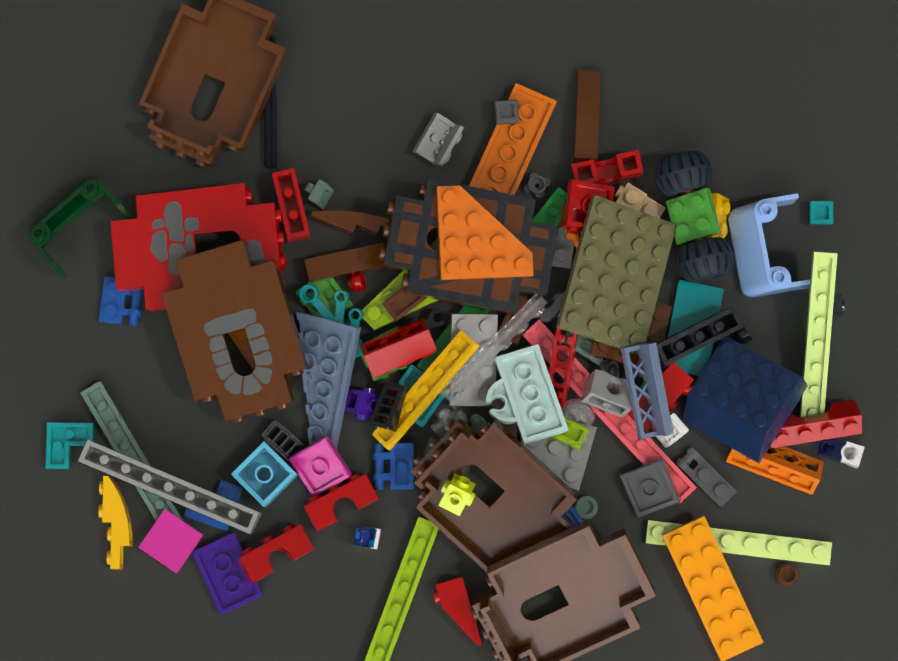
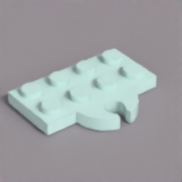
(526, 395)

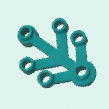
(339, 311)

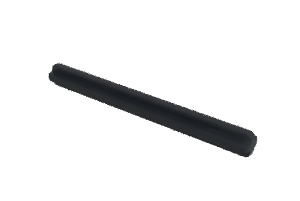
(270, 127)

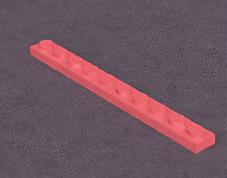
(623, 428)

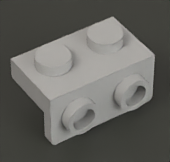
(438, 140)

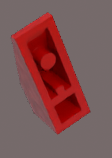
(456, 603)

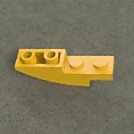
(115, 512)

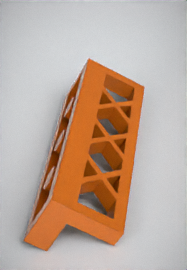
(778, 469)

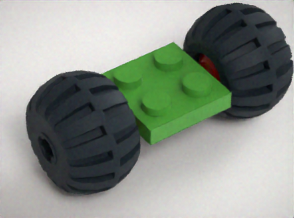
(694, 215)

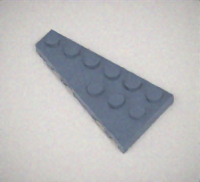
(330, 357)

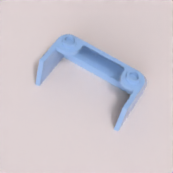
(750, 249)

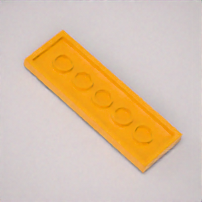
(712, 588)

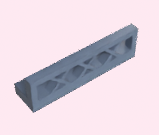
(654, 387)

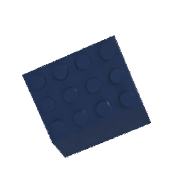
(742, 399)

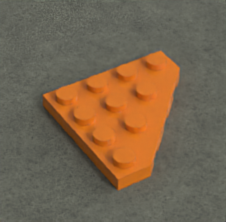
(474, 241)

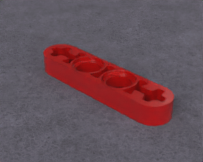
(560, 365)

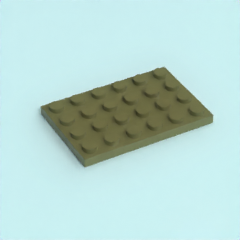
(616, 274)

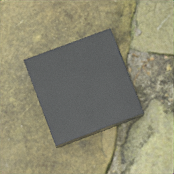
(650, 487)

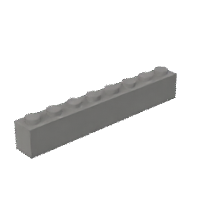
(169, 487)

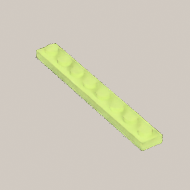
(818, 333)
(754, 544)

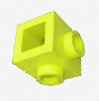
(457, 494)

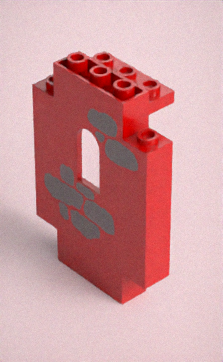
(167, 230)

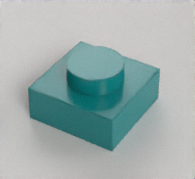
(820, 212)

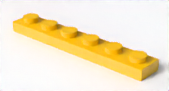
(429, 386)

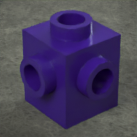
(361, 402)

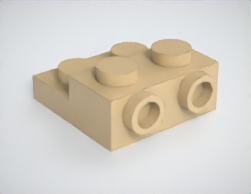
(638, 200)

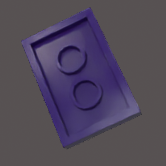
(224, 574)

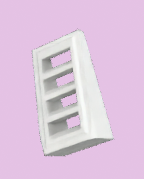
(679, 430)

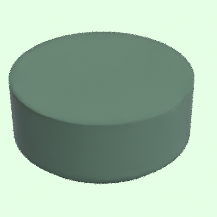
(586, 507)

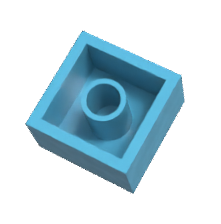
(264, 474)

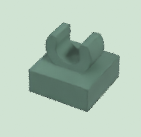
(319, 194)

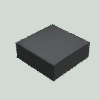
(506, 112)

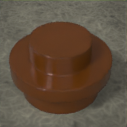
(787, 574)

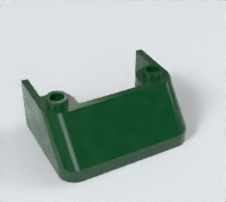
(65, 212)

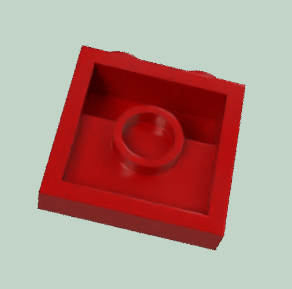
(578, 201)

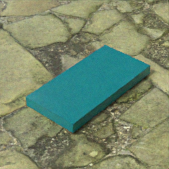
(692, 304)

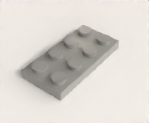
(481, 329)

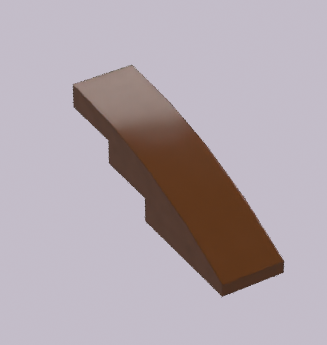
(587, 115)
(348, 221)
(344, 263)

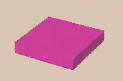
(320, 466)
(171, 541)

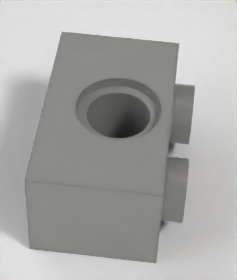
(597, 393)

